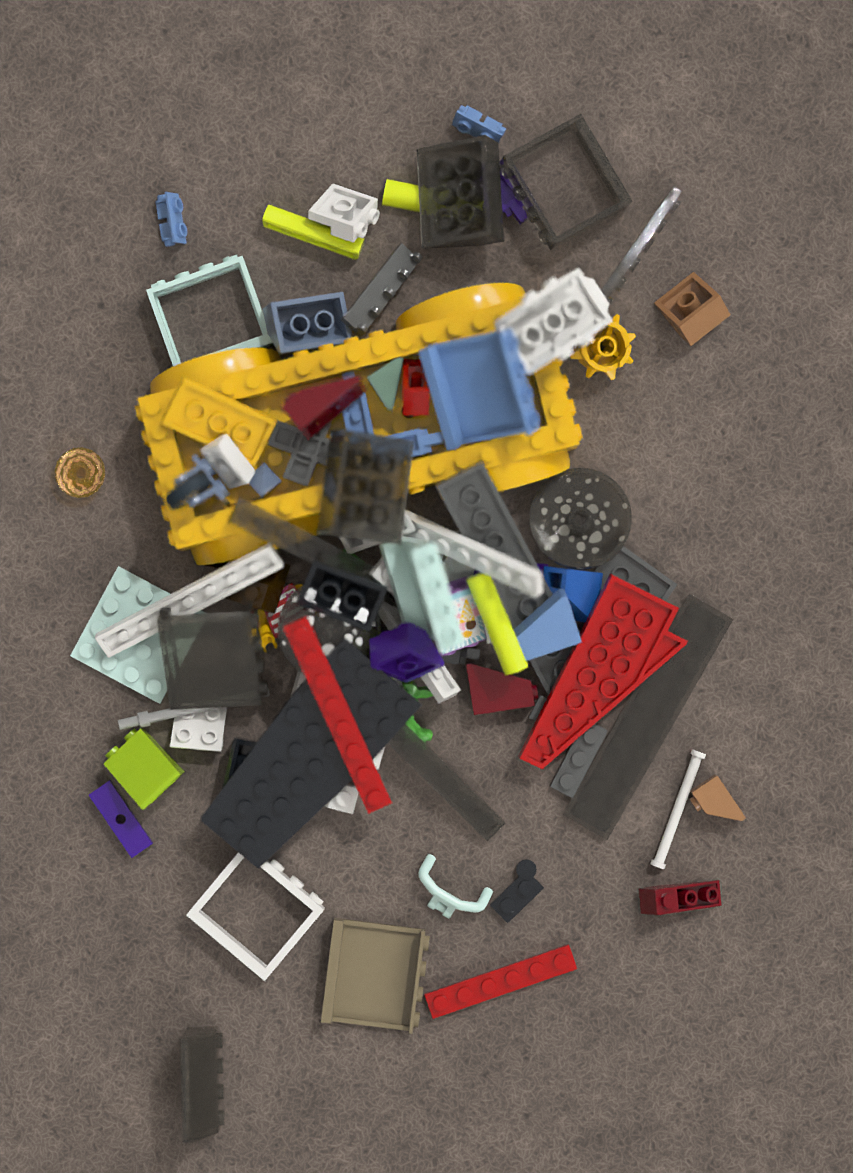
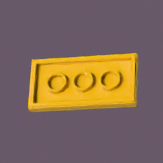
(209, 414)

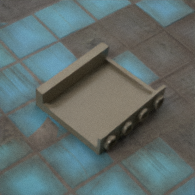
(374, 974)

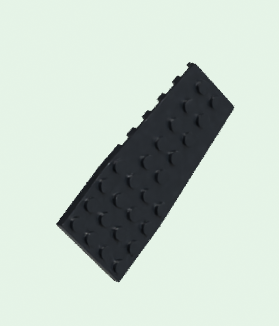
(298, 762)

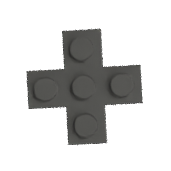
(303, 453)

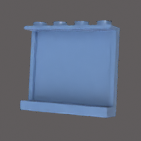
(479, 388)

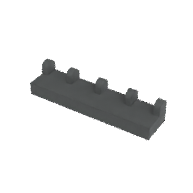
(381, 289)

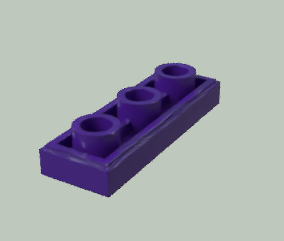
(130, 832)

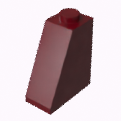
(498, 692)

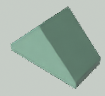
(386, 382)

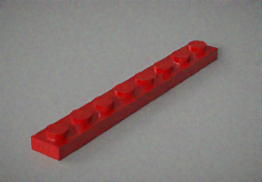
(337, 714)

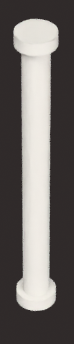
(678, 809)

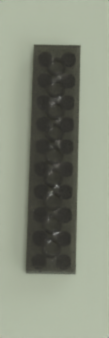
(646, 721)

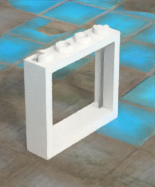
(293, 884)

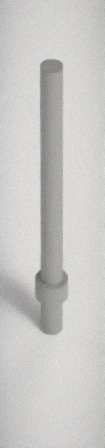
(144, 718)

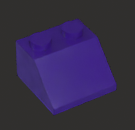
(404, 652)

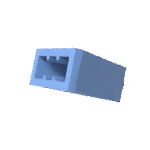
(548, 628)

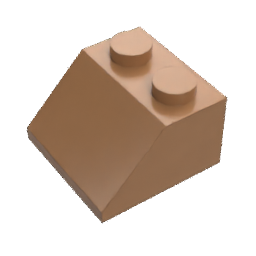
(692, 308)

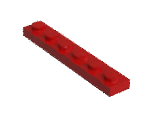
(500, 981)

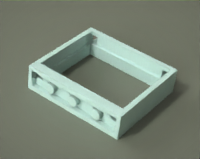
(205, 273)

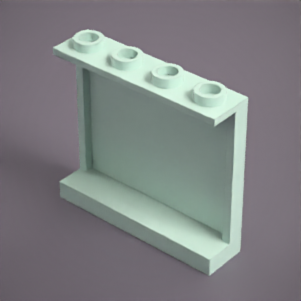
(422, 590)

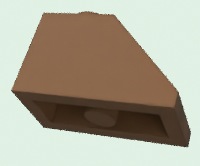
(715, 799)

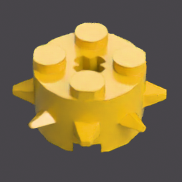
(616, 351)

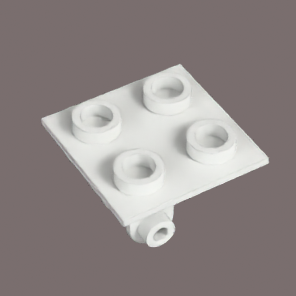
(200, 730)

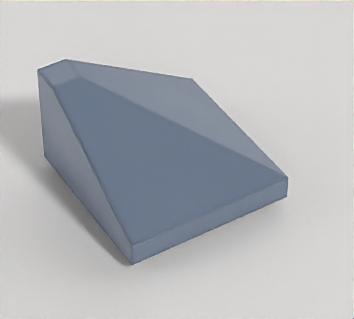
(264, 480)

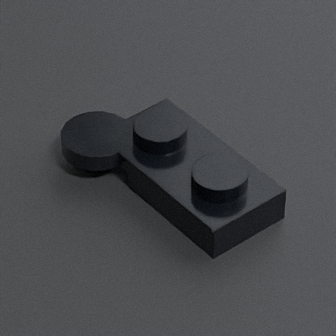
(519, 892)

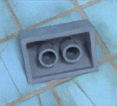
(307, 322)

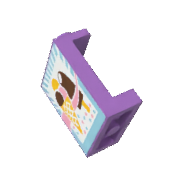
(467, 615)

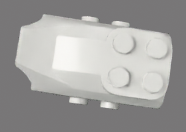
(556, 319)

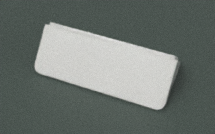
(228, 462)

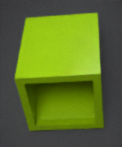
(142, 767)

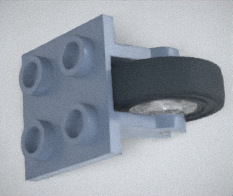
(192, 484)

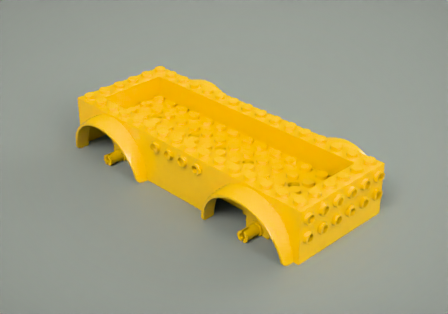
(264, 380)

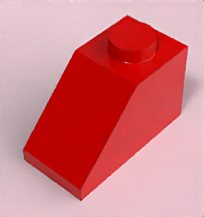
(415, 388)

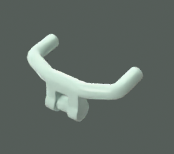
(445, 901)

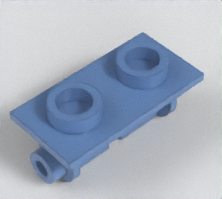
(468, 122)
(171, 207)

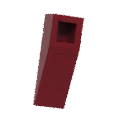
(679, 897)

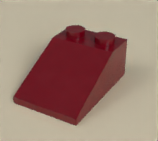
(318, 405)

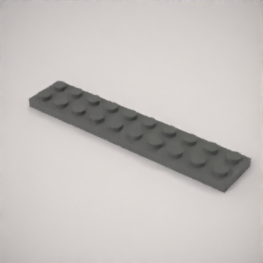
(486, 520)

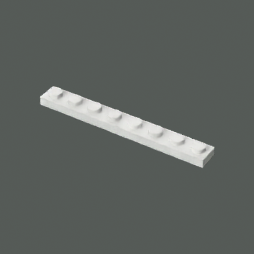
(478, 556)
(191, 598)

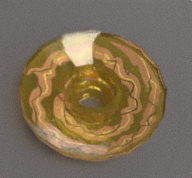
(67, 469)

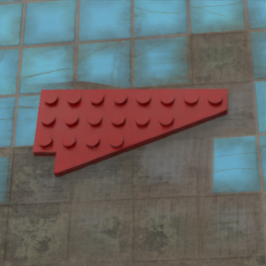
(619, 649)

